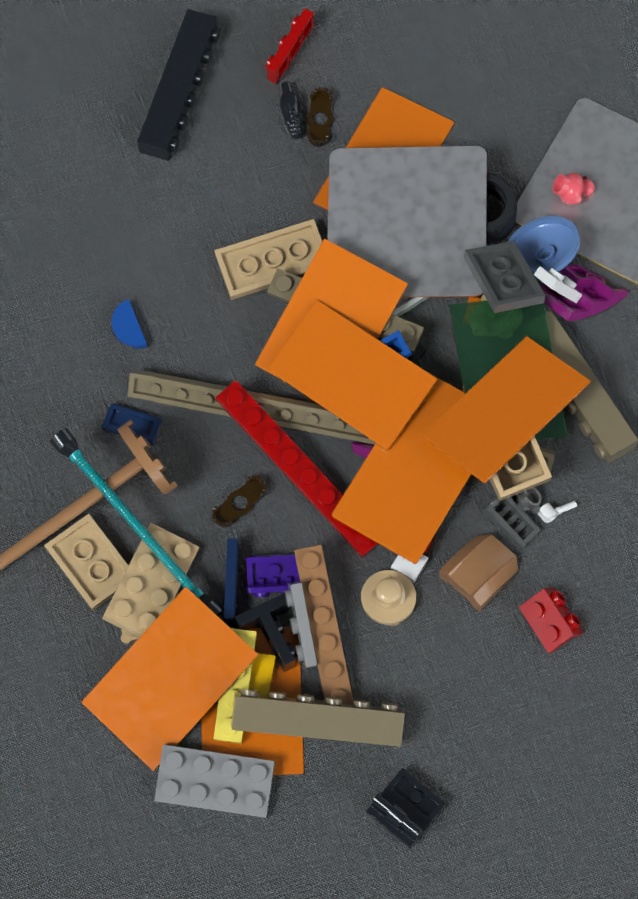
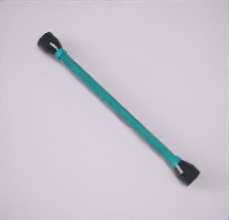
(67, 445)

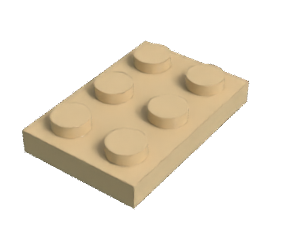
(88, 561)

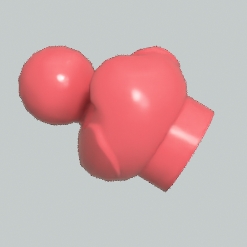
(572, 188)

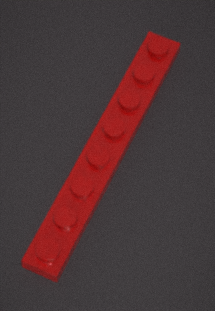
(289, 460)

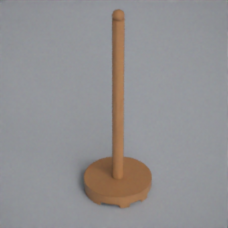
(143, 460)

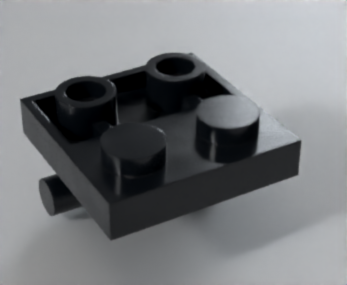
(406, 808)

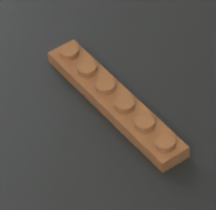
(323, 623)

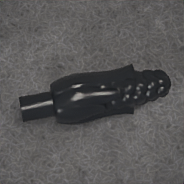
(291, 110)

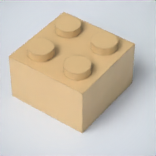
(521, 472)

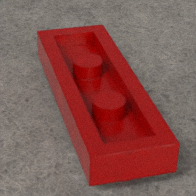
(289, 45)

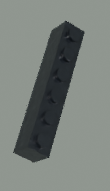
(178, 85)

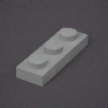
(300, 624)

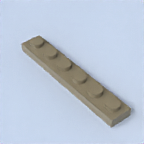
(284, 285)

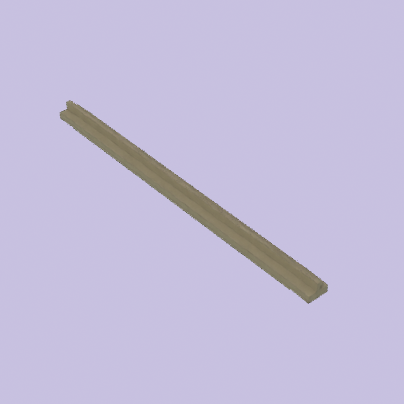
(282, 410)

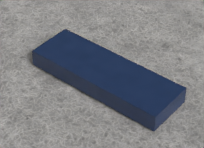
(231, 581)

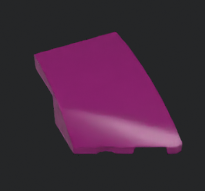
(594, 299)

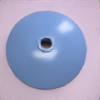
(547, 242)

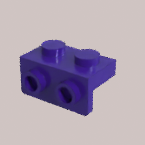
(271, 573)

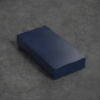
(145, 424)

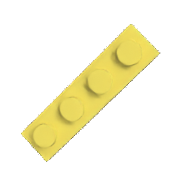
(223, 728)

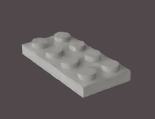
(214, 781)

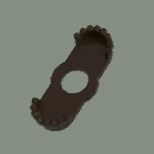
(320, 103)
(252, 490)

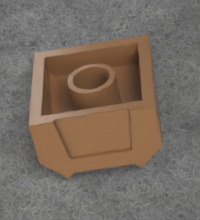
(480, 569)

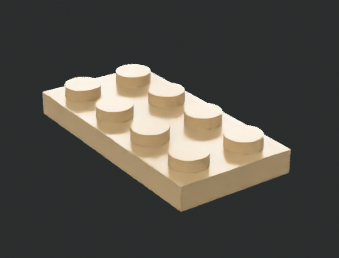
(253, 262)
(148, 584)

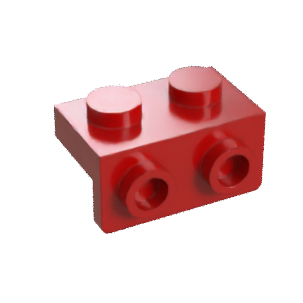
(551, 619)

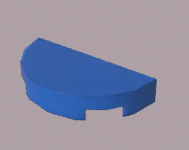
(127, 327)

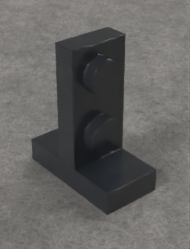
(272, 629)

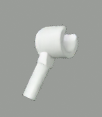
(548, 513)

